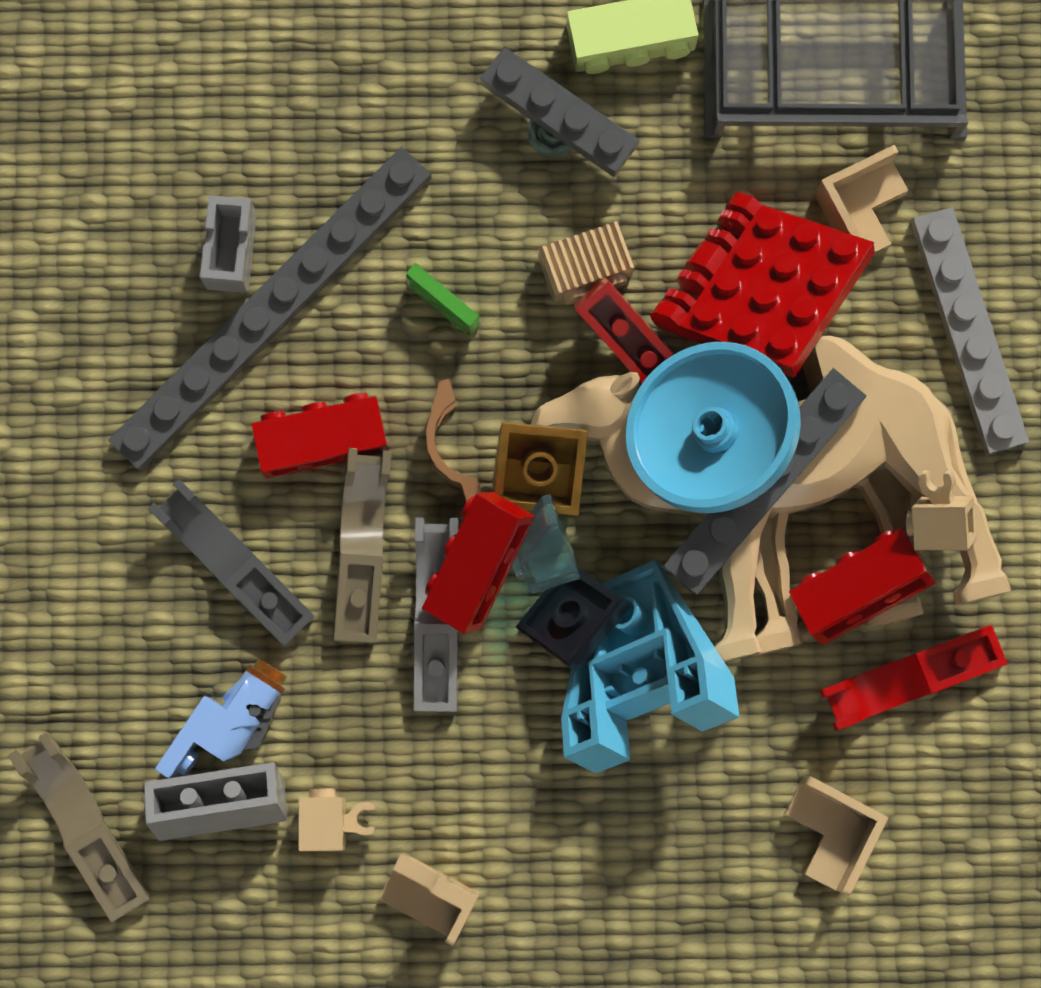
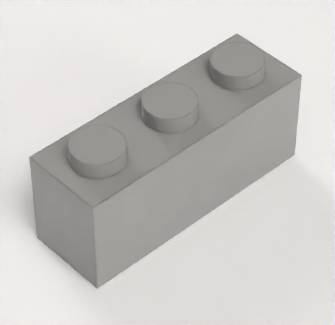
(215, 801)

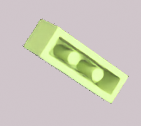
(630, 33)

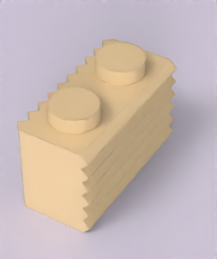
(583, 260)

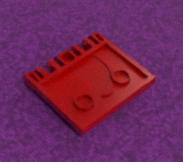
(767, 287)

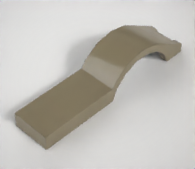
(361, 547)
(82, 827)

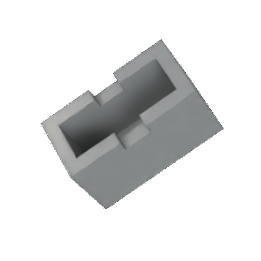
(228, 244)

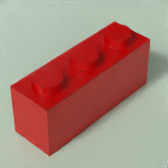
(622, 329)
(318, 435)
(477, 561)
(861, 586)

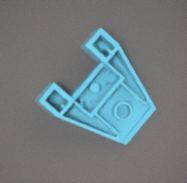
(644, 663)

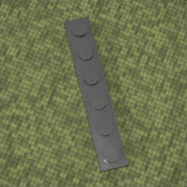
(724, 531)

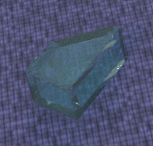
(546, 553)

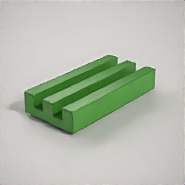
(442, 300)

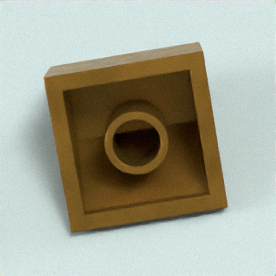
(538, 463)

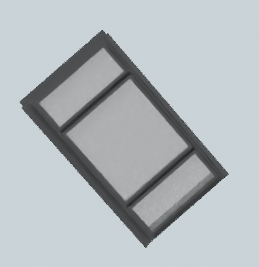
(834, 64)

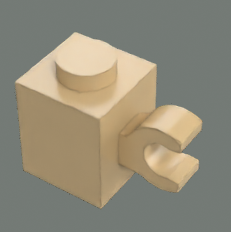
(940, 518)
(325, 821)

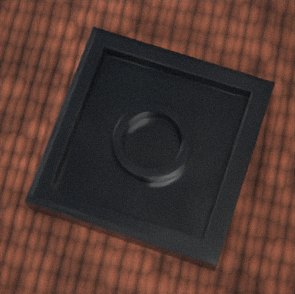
(573, 619)

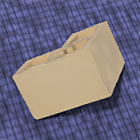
(858, 190)
(846, 832)
(429, 896)

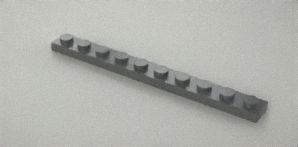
(269, 309)

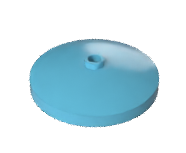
(713, 427)

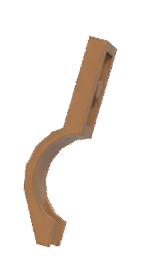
(442, 406)

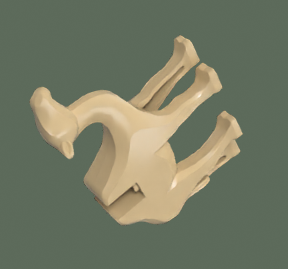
(877, 449)

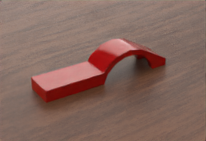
(914, 676)

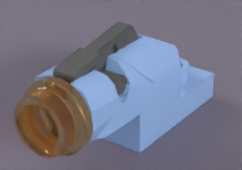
(227, 727)

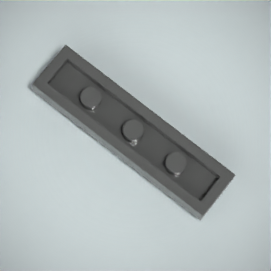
(559, 112)

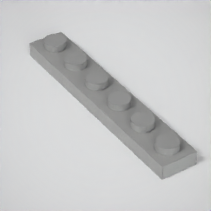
(969, 331)

